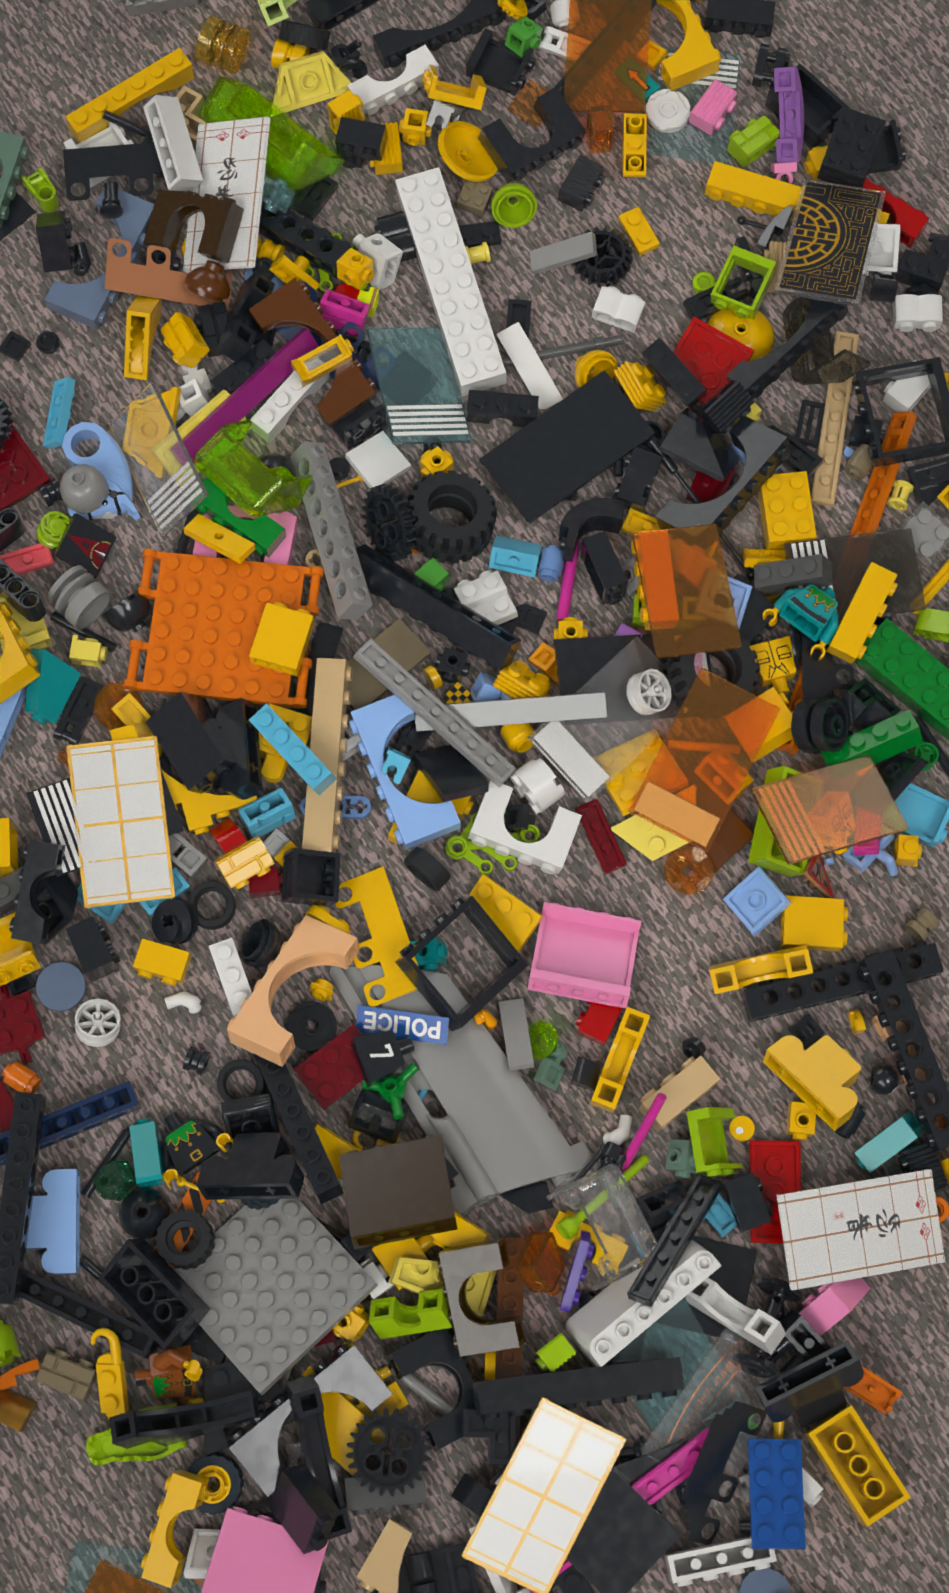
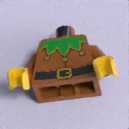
(172, 1375)

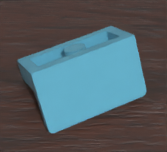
(515, 556)

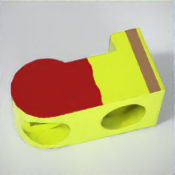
(371, 297)

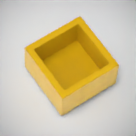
(8, 847)

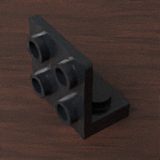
(360, 425)

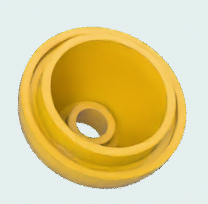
(592, 364)

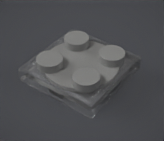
(928, 532)

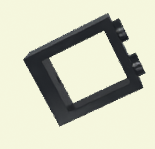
(604, 568)

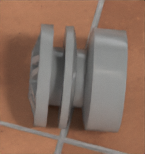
(79, 597)

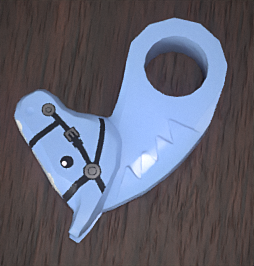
(111, 463)

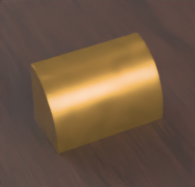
(15, 1409)

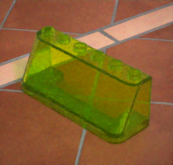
(291, 149)

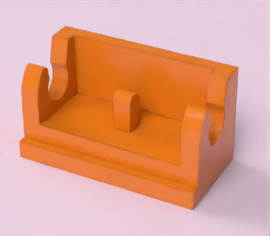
(875, 1392)

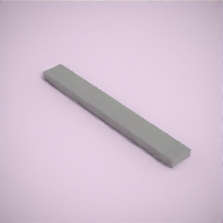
(527, 710)
(434, 712)

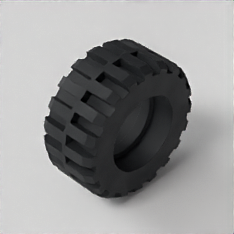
(454, 492)
(738, 663)

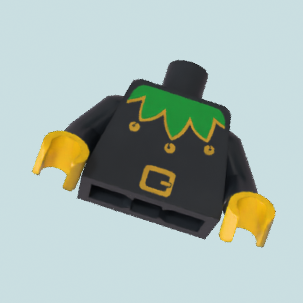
(189, 1145)

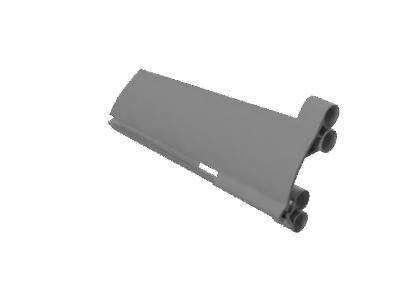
(493, 1121)

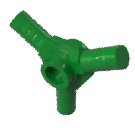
(393, 1089)

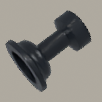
(632, 1452)

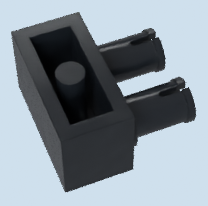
(800, 1338)

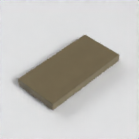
(398, 643)

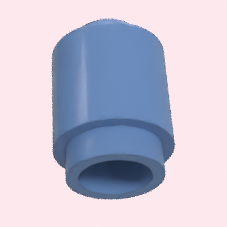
(551, 563)

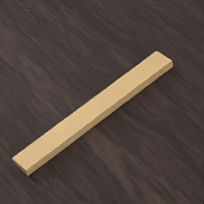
(833, 429)

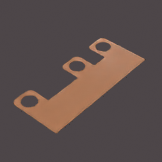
(153, 279)

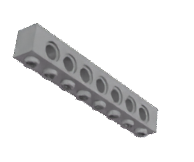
(332, 532)

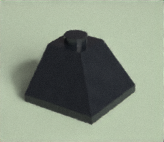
(58, 901)

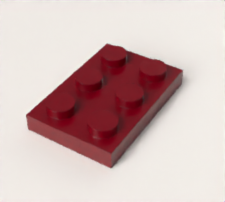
(332, 1069)

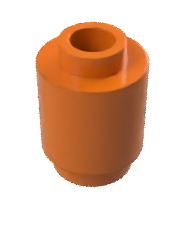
(21, 1078)

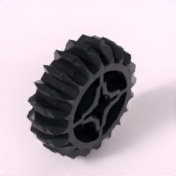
(617, 265)

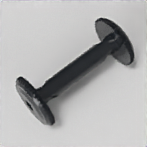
(774, 1288)

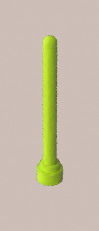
(569, 1226)

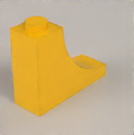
(141, 326)
(423, 792)

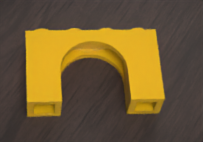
(16, 663)

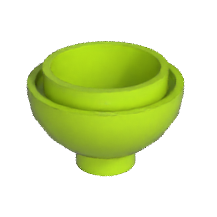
(514, 212)

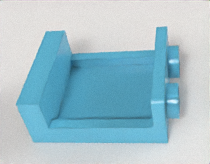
(924, 814)

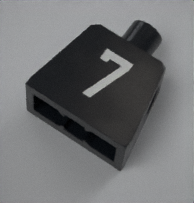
(380, 1055)

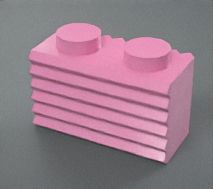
(713, 107)

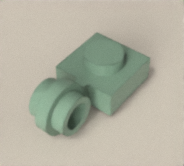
(549, 1070)

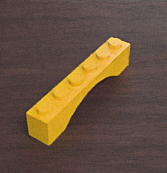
(159, 77)

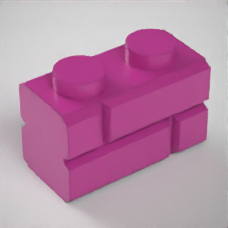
(343, 309)

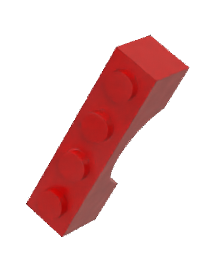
(911, 220)

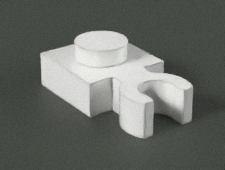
(200, 376)

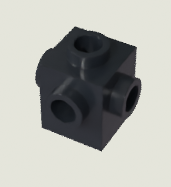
(452, 673)

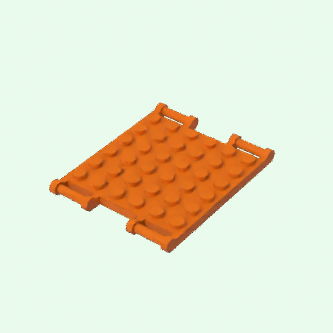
(208, 623)

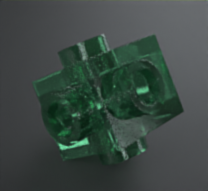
(115, 1180)

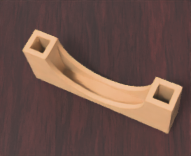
(309, 946)

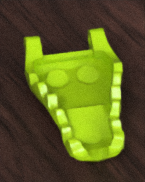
(102, 1451)

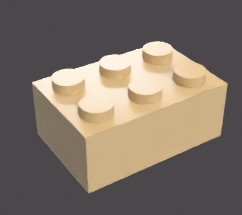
(681, 1090)

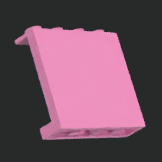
(584, 955)
(259, 1558)

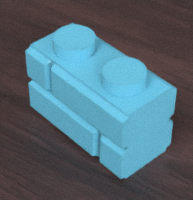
(266, 813)

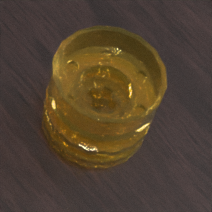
(222, 44)

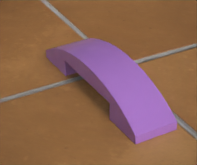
(791, 114)

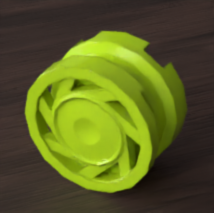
(51, 529)

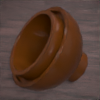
(209, 281)

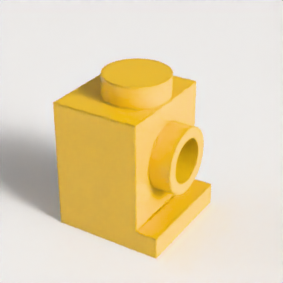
(907, 850)

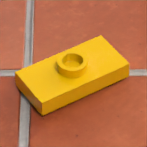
(761, 556)

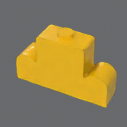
(817, 1076)

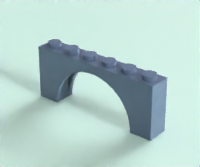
(90, 301)

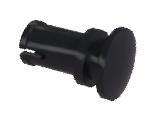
(111, 205)

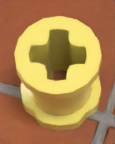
(478, 253)
(899, 501)

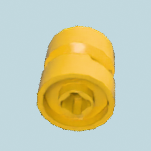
(285, 51)

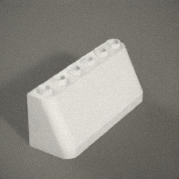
(614, 1321)

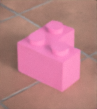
(832, 1303)

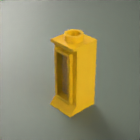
(323, 360)

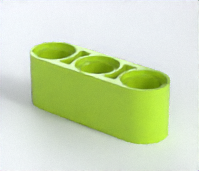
(933, 625)

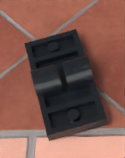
(437, 1572)

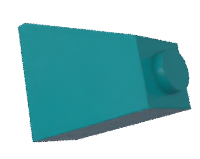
(51, 690)
(889, 1142)
(146, 1153)

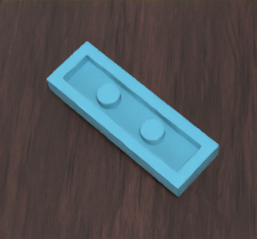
(59, 412)

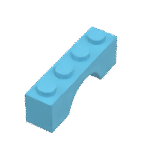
(292, 749)

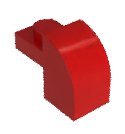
(227, 836)

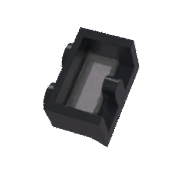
(375, 1117)

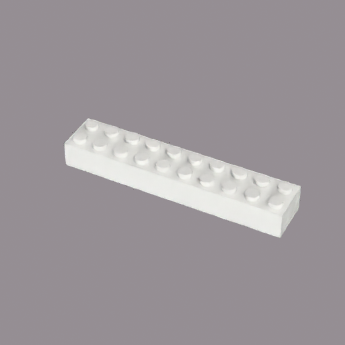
(450, 282)

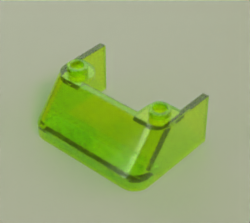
(245, 477)

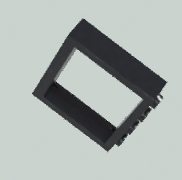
(934, 370)
(495, 938)

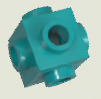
(432, 955)

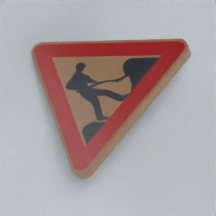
(817, 876)

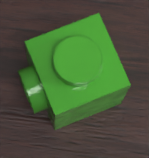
(433, 574)

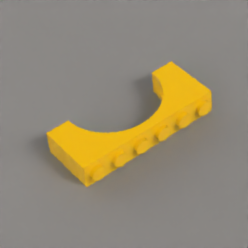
(695, 56)

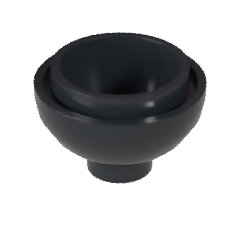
(261, 944)
(146, 1226)

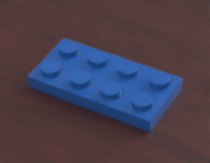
(776, 1494)

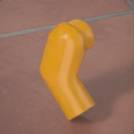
(486, 1018)

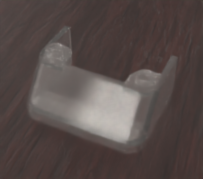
(614, 1220)

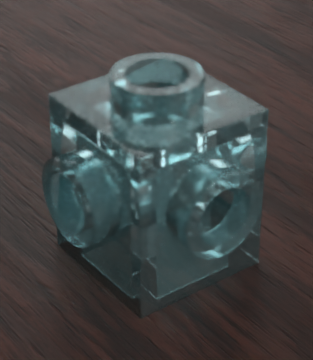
(276, 195)

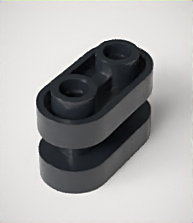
(780, 59)

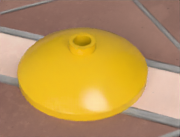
(465, 153)
(757, 333)

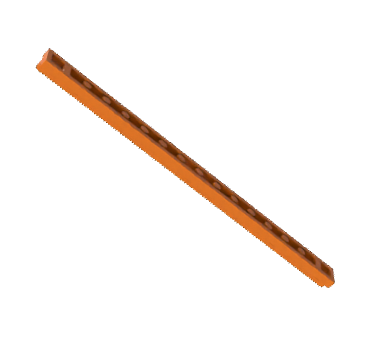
(869, 511)

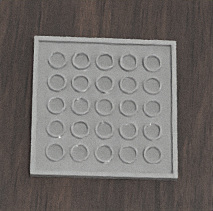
(275, 1288)

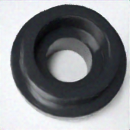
(693, 1047)

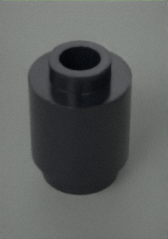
(850, 1127)

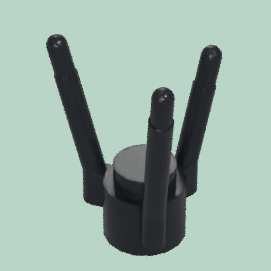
(610, 1154)

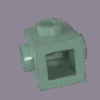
(681, 1158)

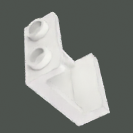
(108, 137)

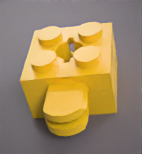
(274, 764)

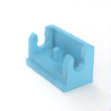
(396, 759)

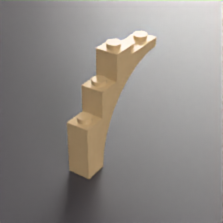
(385, 1559)

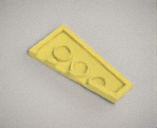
(425, 1275)

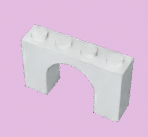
(547, 853)

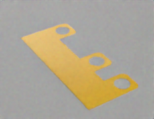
(386, 931)

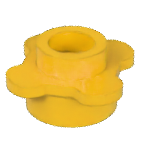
(321, 990)

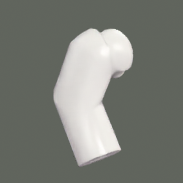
(186, 999)
(620, 1134)

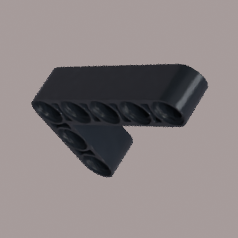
(12, 586)

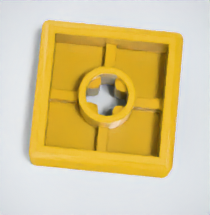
(640, 386)
(520, 682)

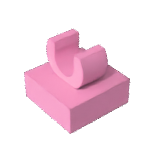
(783, 168)

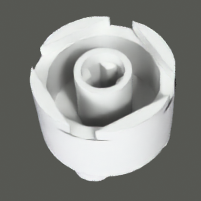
(537, 784)

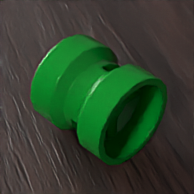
(928, 753)

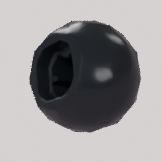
(884, 1079)

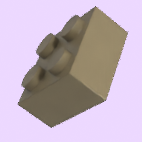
(474, 197)

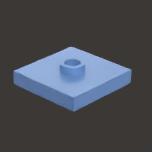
(757, 901)

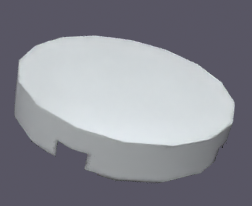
(667, 111)

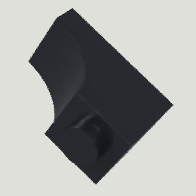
(661, 1204)

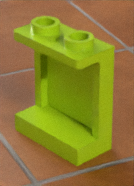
(709, 1141)

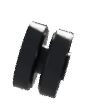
(820, 725)

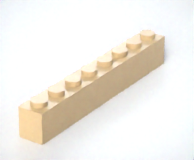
(328, 745)

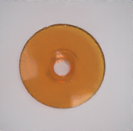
(105, 701)
(691, 858)

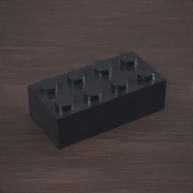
(154, 1293)

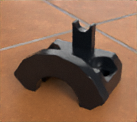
(348, 58)

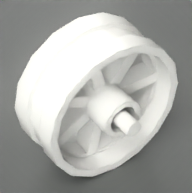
(642, 694)
(97, 1022)

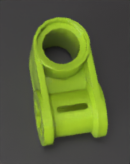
(40, 188)

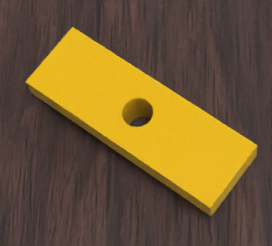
(219, 538)

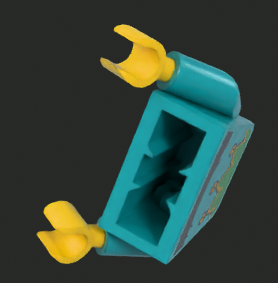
(810, 612)

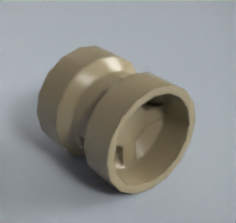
(922, 924)

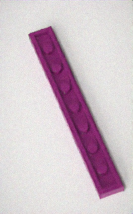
(251, 391)

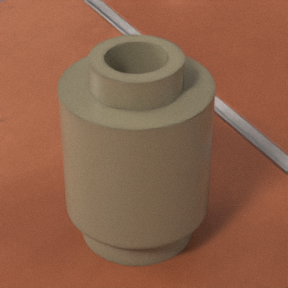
(859, 463)

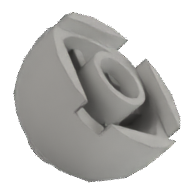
(83, 488)

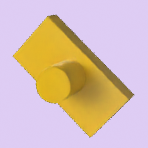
(287, 270)

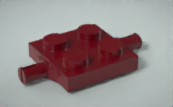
(19, 1024)

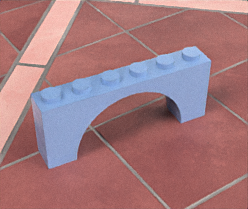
(414, 820)

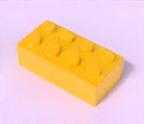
(857, 1465)

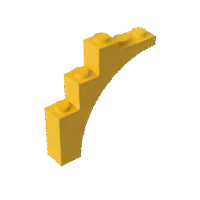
(196, 807)

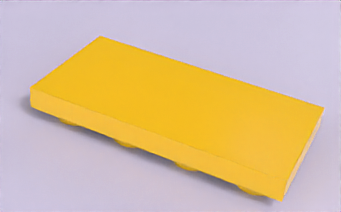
(340, 1421)

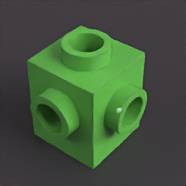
(523, 35)

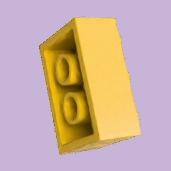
(786, 510)

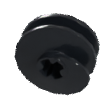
(174, 921)

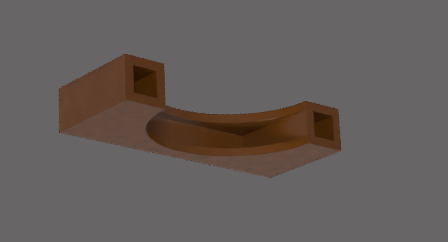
(293, 307)

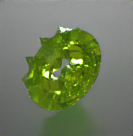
(548, 1039)

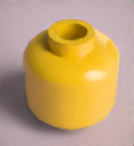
(517, 736)

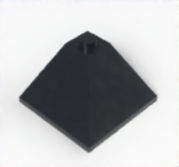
(697, 446)

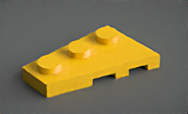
(507, 911)

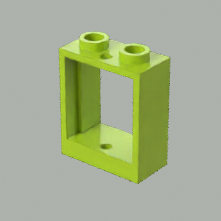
(751, 262)

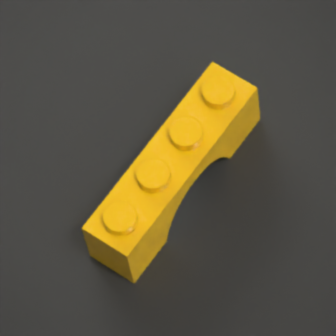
(753, 969)
(619, 1059)
(164, 1560)

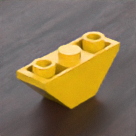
(634, 145)

